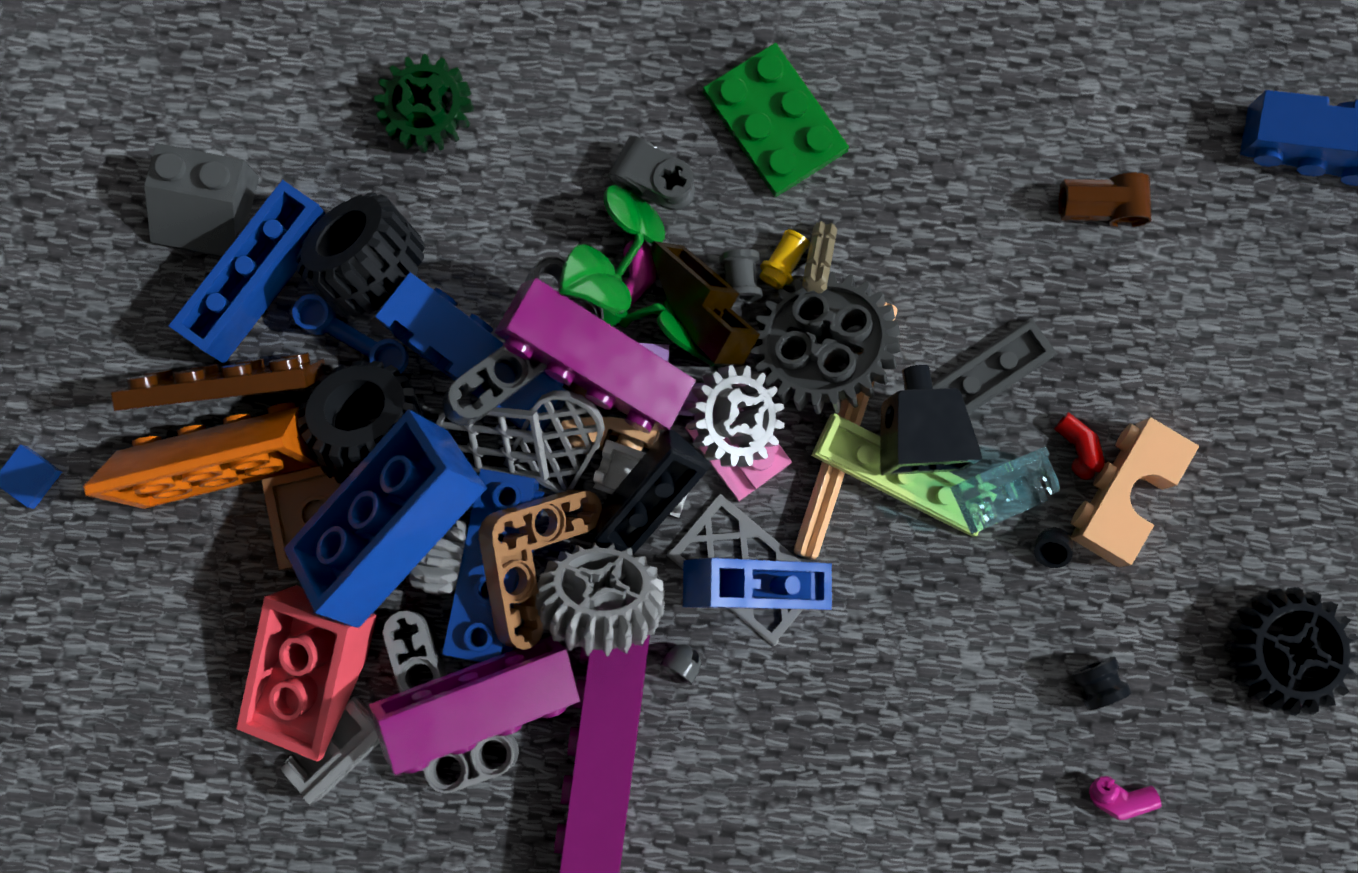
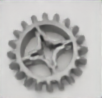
(600, 599)

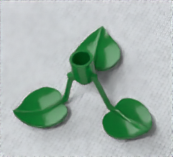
(593, 278)

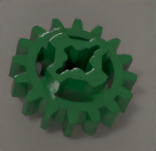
(429, 84)

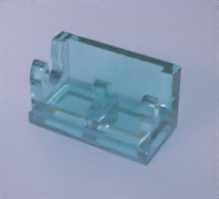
(1005, 490)

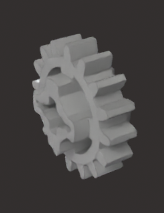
(719, 407)

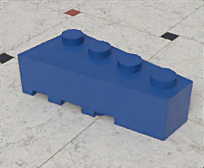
(1303, 134)
(456, 342)

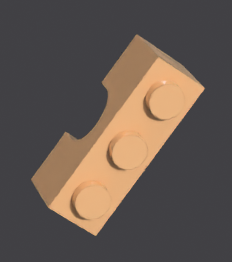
(1109, 522)

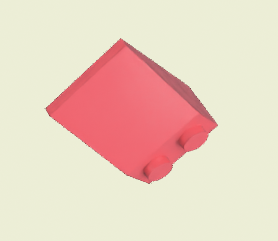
(301, 674)

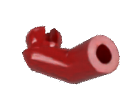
(1087, 446)

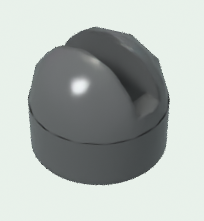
(684, 661)

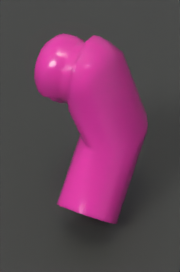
(641, 271)
(1119, 802)

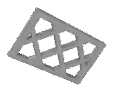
(747, 529)

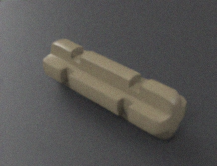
(819, 257)

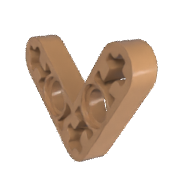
(517, 552)

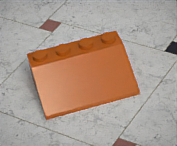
(204, 459)

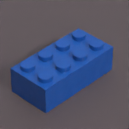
(383, 520)

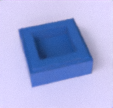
(27, 476)

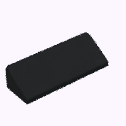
(650, 492)

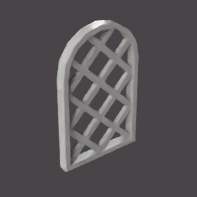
(586, 407)

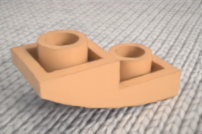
(613, 426)

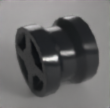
(1101, 683)

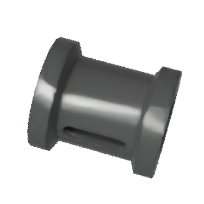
(741, 273)

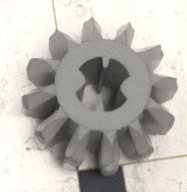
(441, 565)

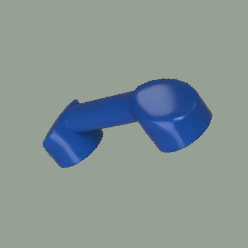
(318, 318)

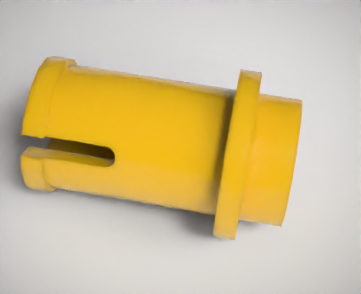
(778, 269)

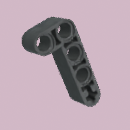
(484, 374)

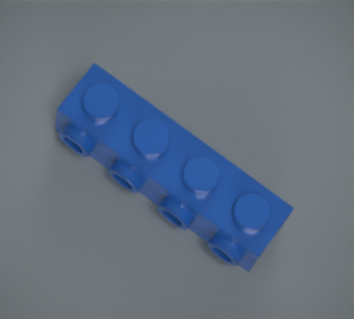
(248, 274)
(471, 622)

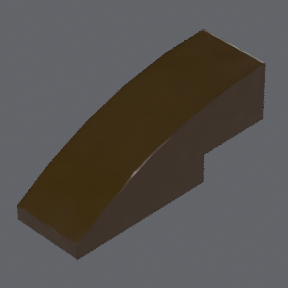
(703, 304)

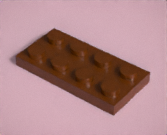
(208, 382)

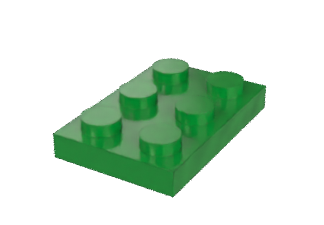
(775, 119)

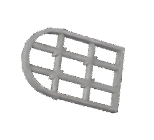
(506, 434)

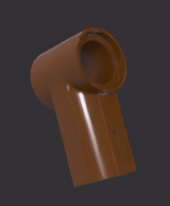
(1116, 200)

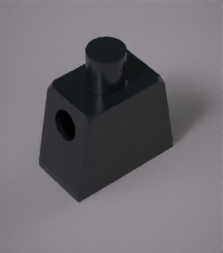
(925, 428)

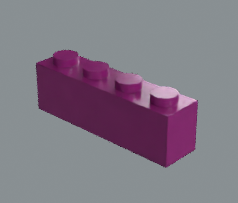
(593, 356)
(473, 705)

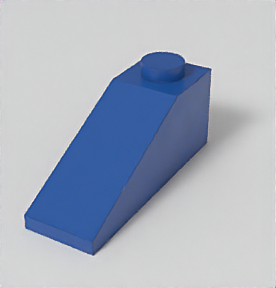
(756, 584)

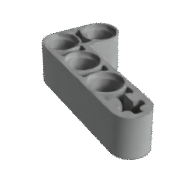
(473, 763)

